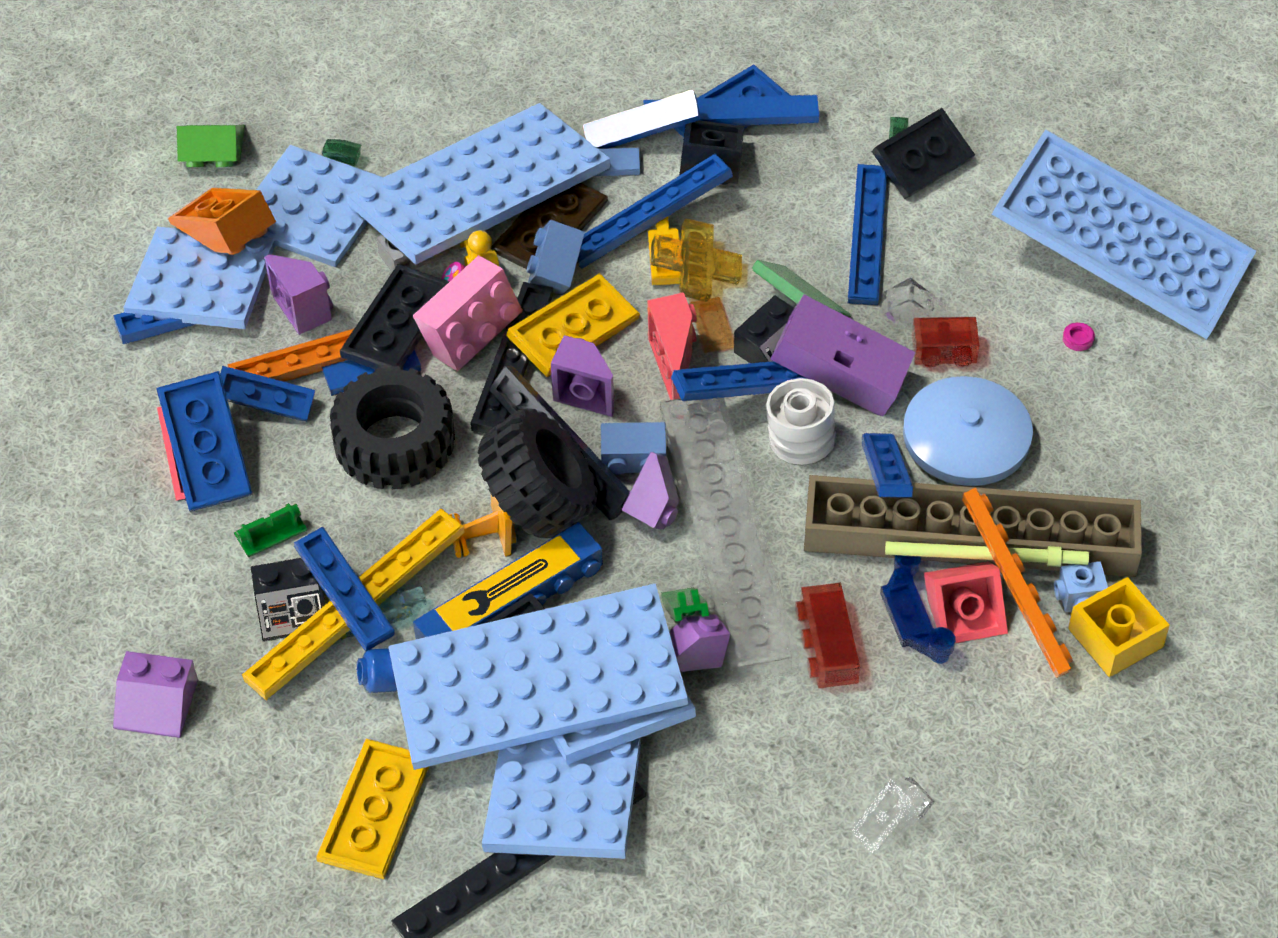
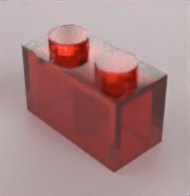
(945, 341)

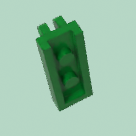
(684, 602)

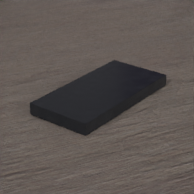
(387, 328)

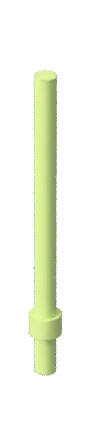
(1052, 555)

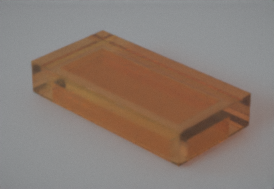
(712, 325)

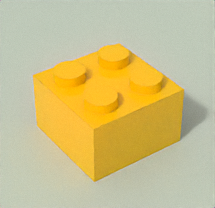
(1118, 626)

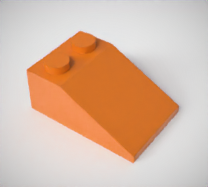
(225, 218)

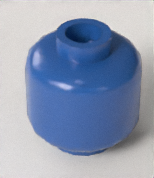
(376, 671)

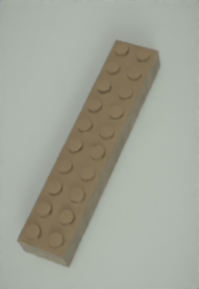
(854, 520)

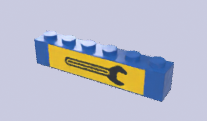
(541, 572)

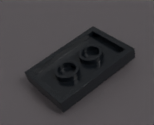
(923, 153)

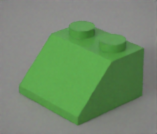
(209, 143)

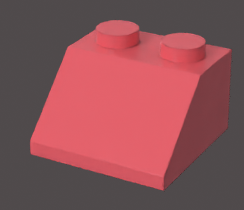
(967, 600)

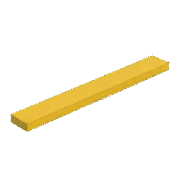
(328, 626)

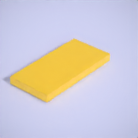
(587, 312)
(372, 810)

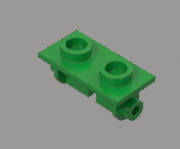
(270, 531)

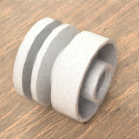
(801, 421)

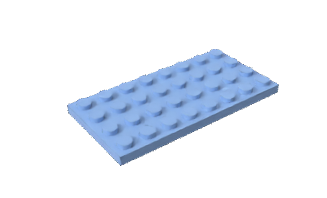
(477, 182)
(1125, 233)
(536, 676)

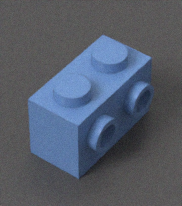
(555, 256)
(629, 445)

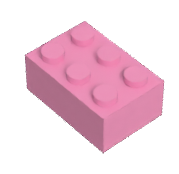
(468, 313)

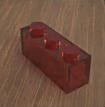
(828, 635)

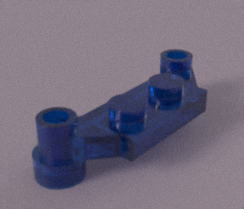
(910, 615)

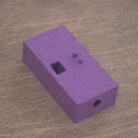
(843, 355)

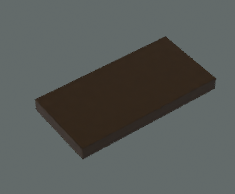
(571, 207)

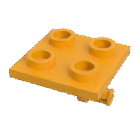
(489, 524)

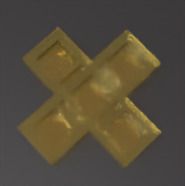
(696, 259)

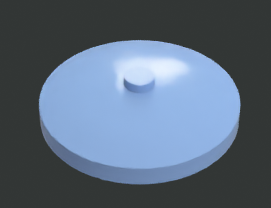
(967, 431)

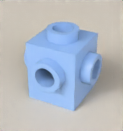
(1079, 583)

